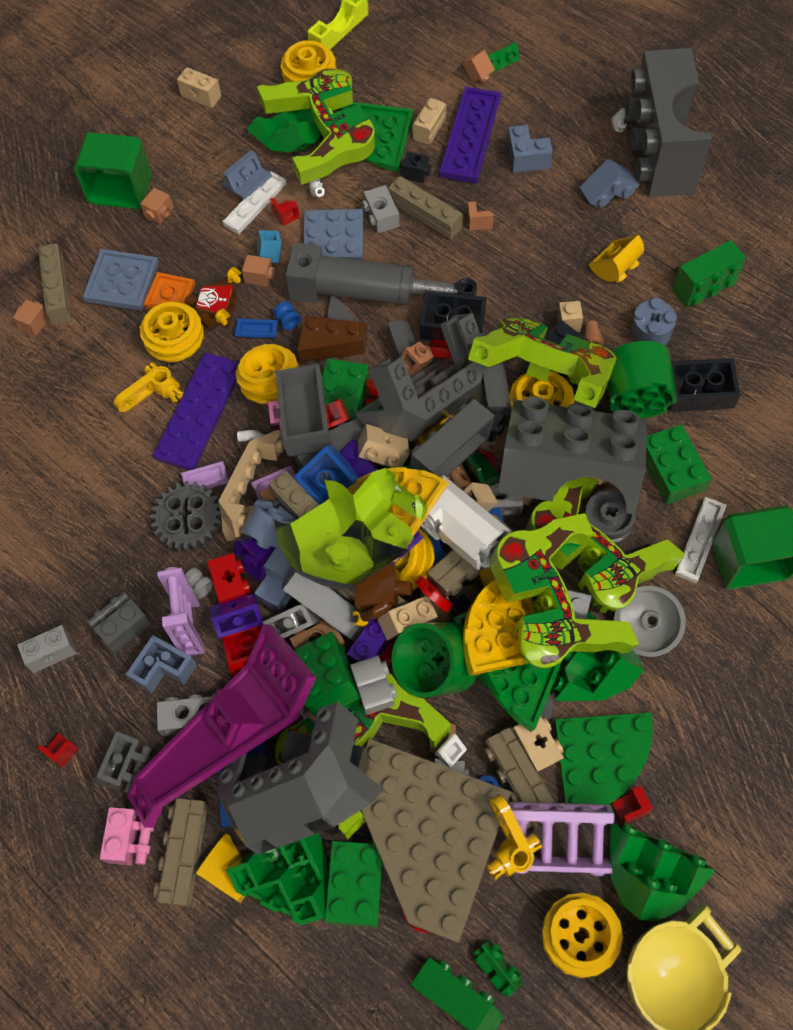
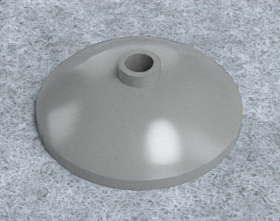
(670, 623)

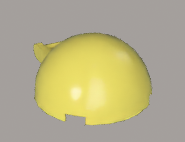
(680, 975)

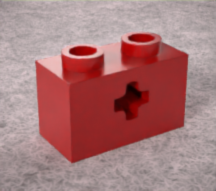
(224, 569)

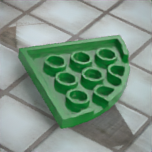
(391, 133)
(522, 691)
(602, 755)

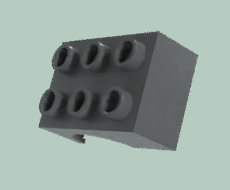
(668, 150)
(559, 443)

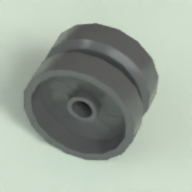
(608, 514)

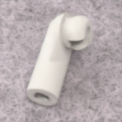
(617, 121)
(316, 188)
(248, 435)

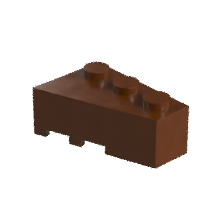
(331, 338)

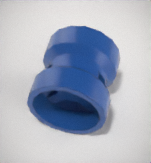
(287, 315)

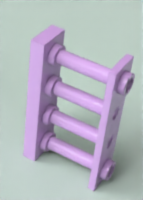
(180, 621)
(572, 815)

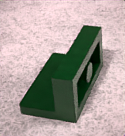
(481, 469)

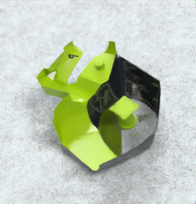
(358, 532)

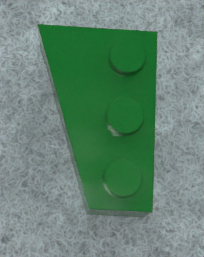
(457, 997)

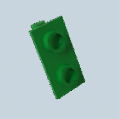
(504, 56)
(507, 975)

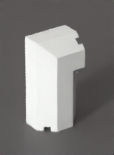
(465, 526)

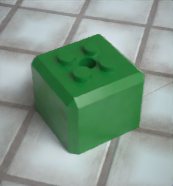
(113, 170)
(755, 547)

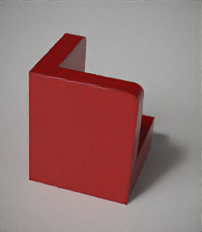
(286, 211)
(337, 413)
(59, 750)
(632, 806)

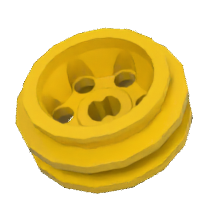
(305, 60)
(168, 323)
(258, 371)
(554, 390)
(417, 560)
(609, 937)

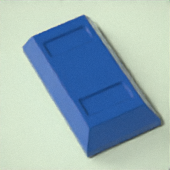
(256, 328)

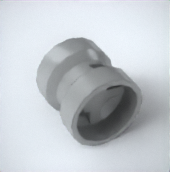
(200, 584)

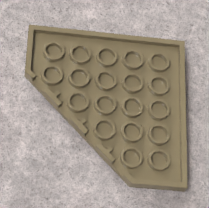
(431, 836)

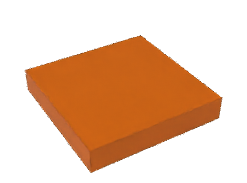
(168, 289)

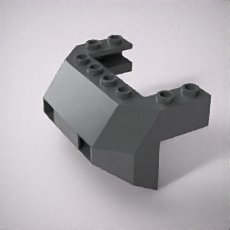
(420, 402)
(300, 794)

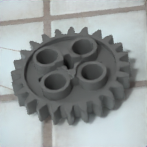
(166, 517)

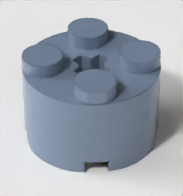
(653, 321)
(261, 523)

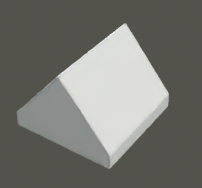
(451, 750)

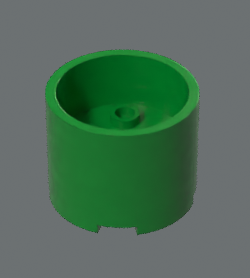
(642, 379)
(431, 660)

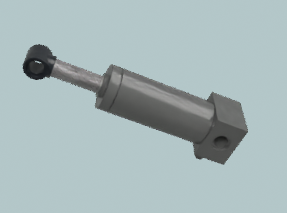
(315, 274)

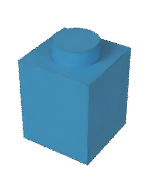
(269, 245)

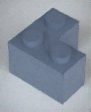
(528, 153)
(608, 181)
(270, 590)
(159, 660)

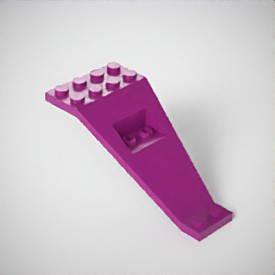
(238, 718)

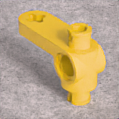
(147, 385)
(515, 843)

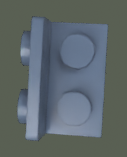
(245, 176)

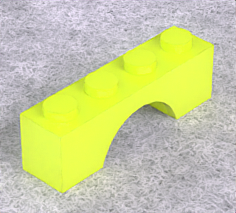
(348, 17)

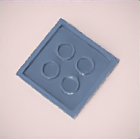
(336, 231)
(121, 279)

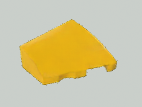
(215, 867)

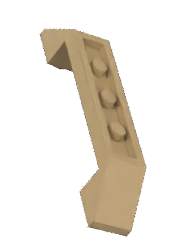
(263, 447)

